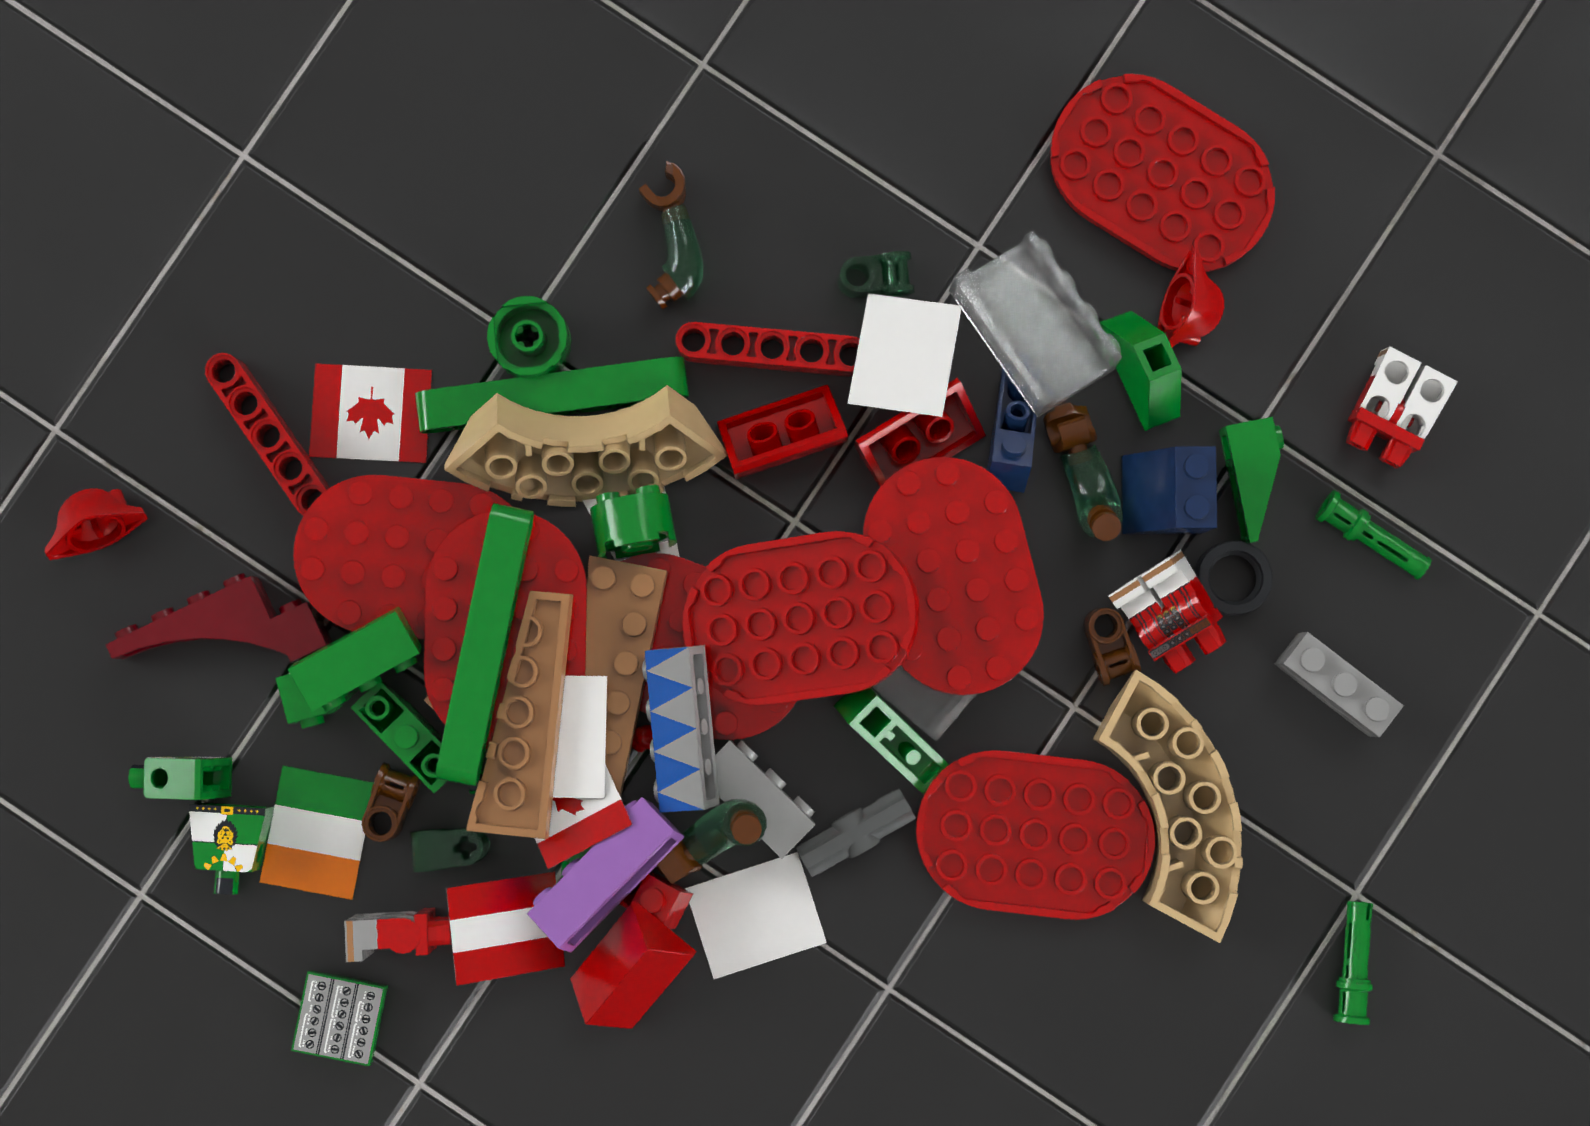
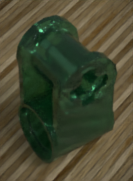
(879, 275)
(442, 848)

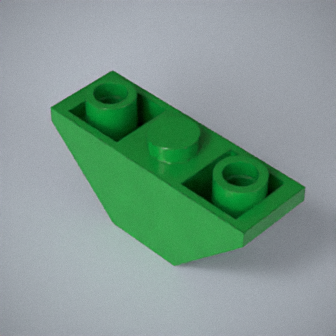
(1147, 368)
(402, 731)

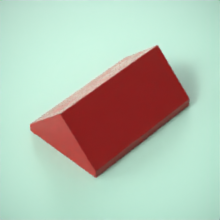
(782, 431)
(920, 436)
(629, 969)

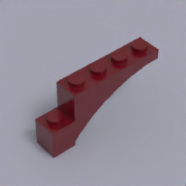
(233, 613)

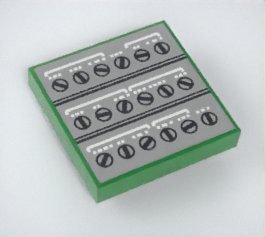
(339, 1018)

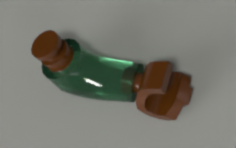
(684, 257)
(1088, 475)
(721, 828)

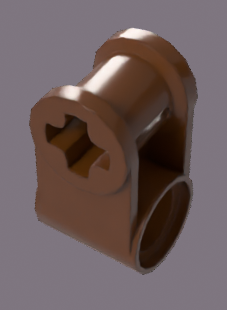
(1111, 647)
(390, 800)

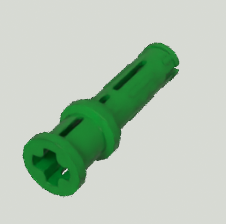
(1357, 525)
(1354, 980)

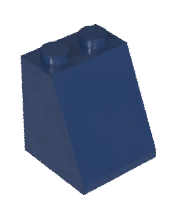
(1169, 491)

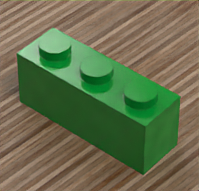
(356, 660)

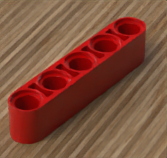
(754, 340)
(257, 423)

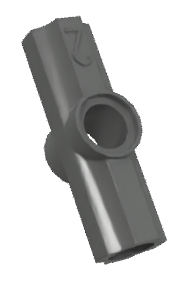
(855, 832)

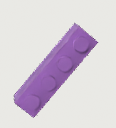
(604, 876)

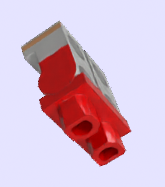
(396, 931)

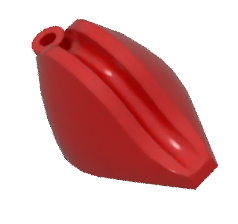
(1191, 303)
(92, 522)

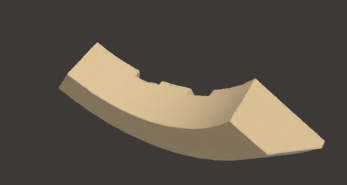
(583, 455)
(1188, 801)

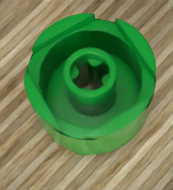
(512, 325)
(632, 522)

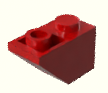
(660, 899)

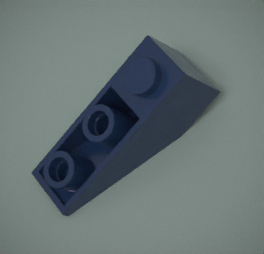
(1012, 437)

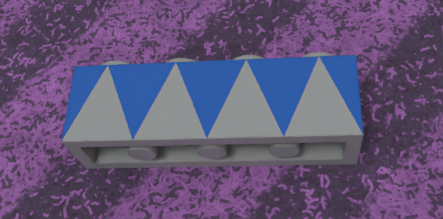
(681, 728)

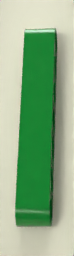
(555, 392)
(484, 645)

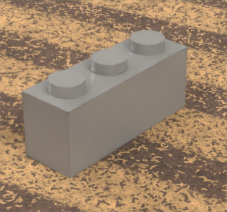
(1339, 684)
(743, 779)

